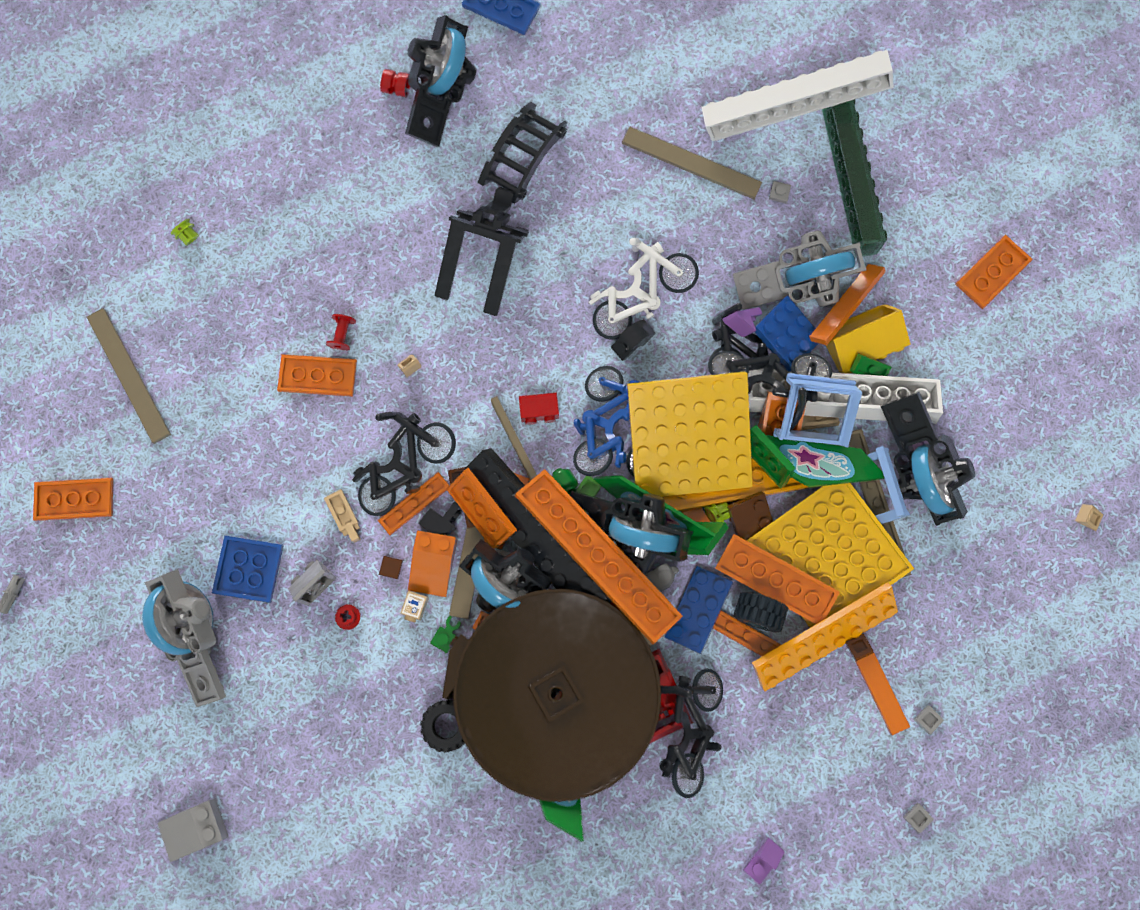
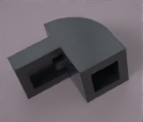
(632, 338)
(441, 525)

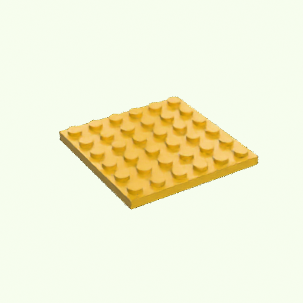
(691, 434)
(837, 543)

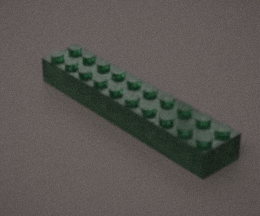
(855, 177)

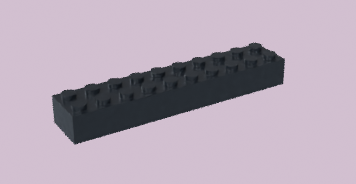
(530, 534)

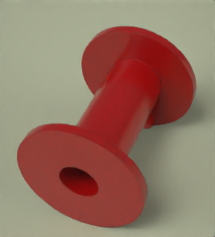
(341, 331)

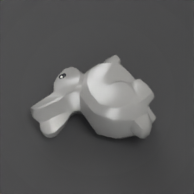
(662, 576)

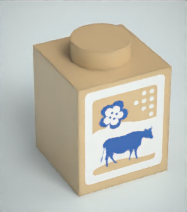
(414, 606)

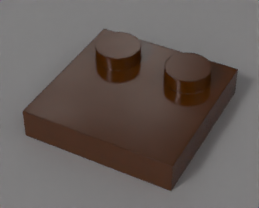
(750, 515)

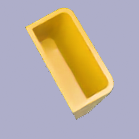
(869, 334)

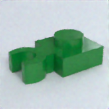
(444, 636)

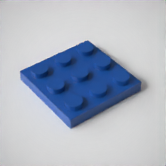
(786, 332)
(247, 569)

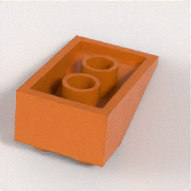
(773, 414)
(432, 563)

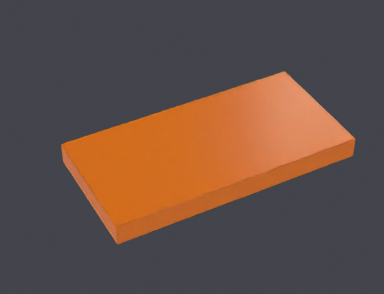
(994, 271)
(317, 375)
(73, 499)
(481, 509)

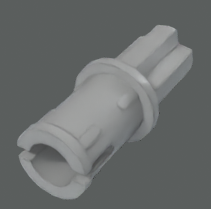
(10, 593)

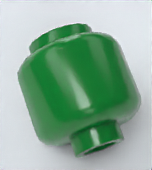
(565, 479)

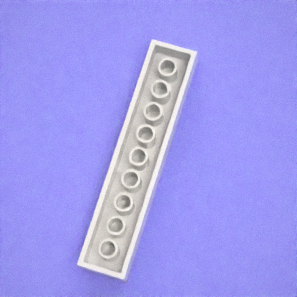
(799, 96)
(875, 392)

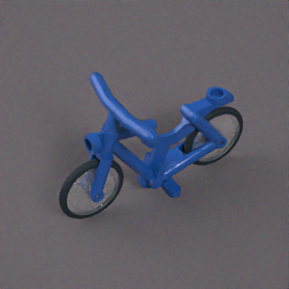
(594, 454)

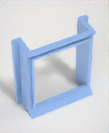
(820, 384)
(895, 493)

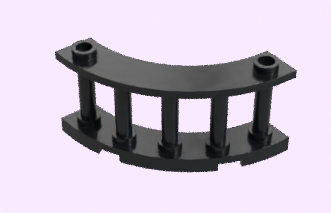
(508, 139)

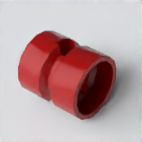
(394, 83)

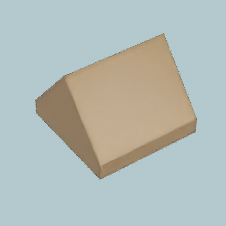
(409, 365)

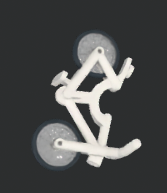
(677, 274)

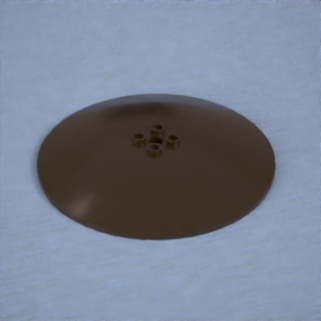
(565, 744)

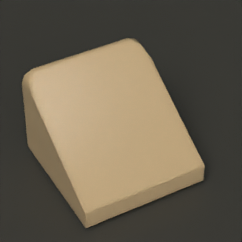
(1089, 516)

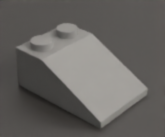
(311, 583)
(192, 830)

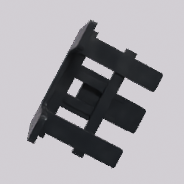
(487, 228)

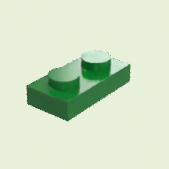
(868, 366)

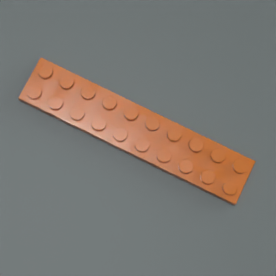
(598, 556)

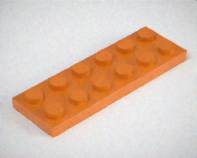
(777, 579)

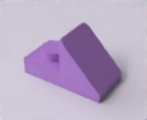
(743, 321)
(764, 861)

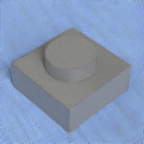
(779, 192)
(928, 719)
(918, 818)

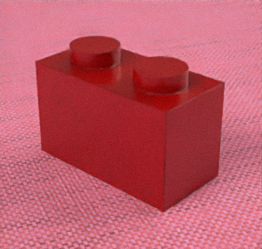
(539, 407)

